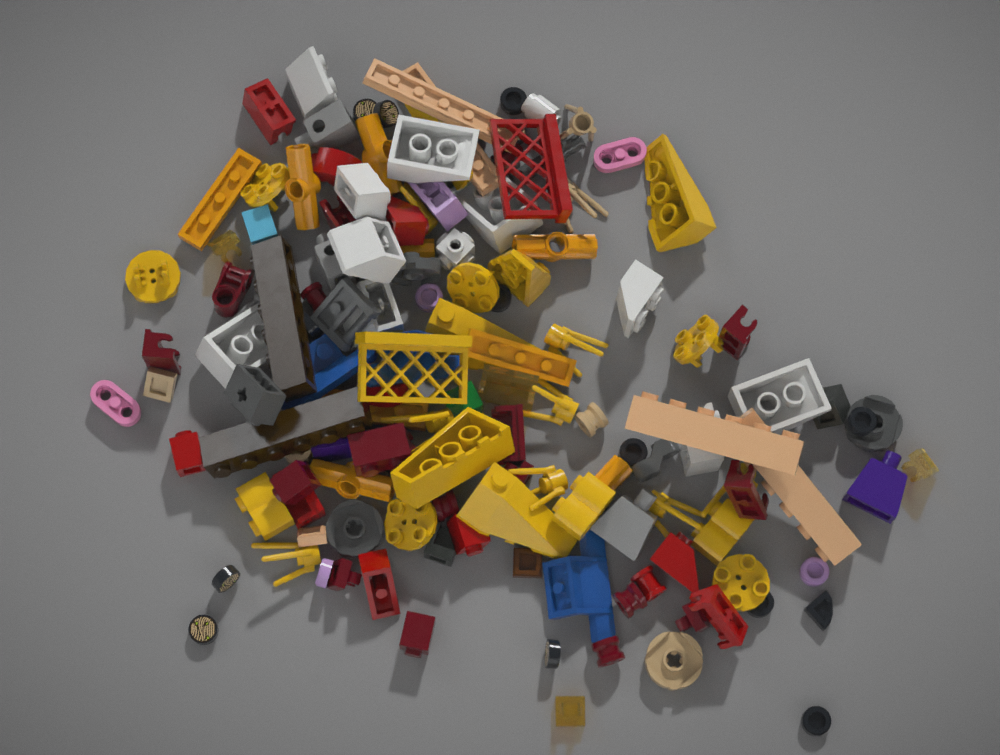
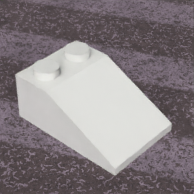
(431, 151)
(488, 217)
(234, 343)
(782, 397)

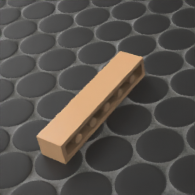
(715, 434)
(808, 506)

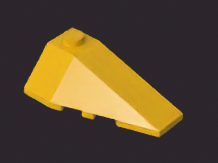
(676, 204)
(521, 275)
(456, 320)
(502, 509)

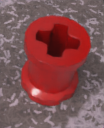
(648, 583)

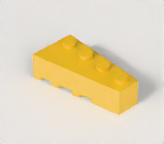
(451, 457)

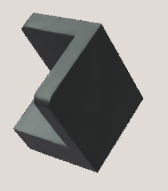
(839, 405)
(440, 547)

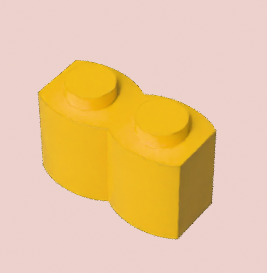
(583, 505)
(267, 513)
(720, 532)

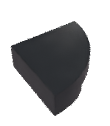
(821, 610)

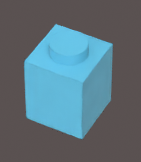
(259, 224)

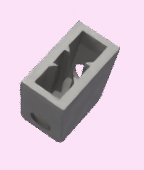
(329, 128)
(328, 262)
(628, 523)

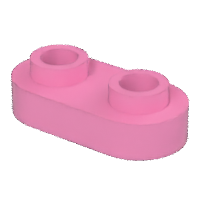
(618, 154)
(116, 403)

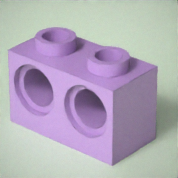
(440, 202)

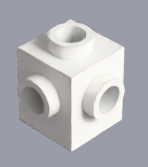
(450, 257)

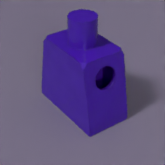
(879, 488)

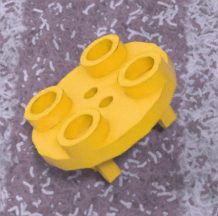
(266, 186)
(166, 276)
(471, 278)
(696, 341)
(411, 535)
(753, 577)

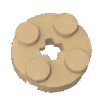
(673, 677)

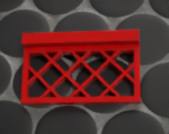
(552, 162)

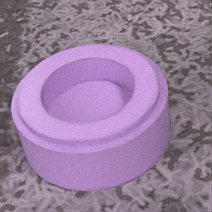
(428, 296)
(814, 571)
(324, 573)

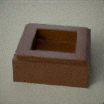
(527, 563)

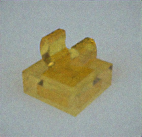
(223, 244)
(923, 464)
(569, 711)

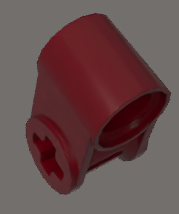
(231, 284)

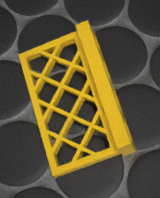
(417, 343)

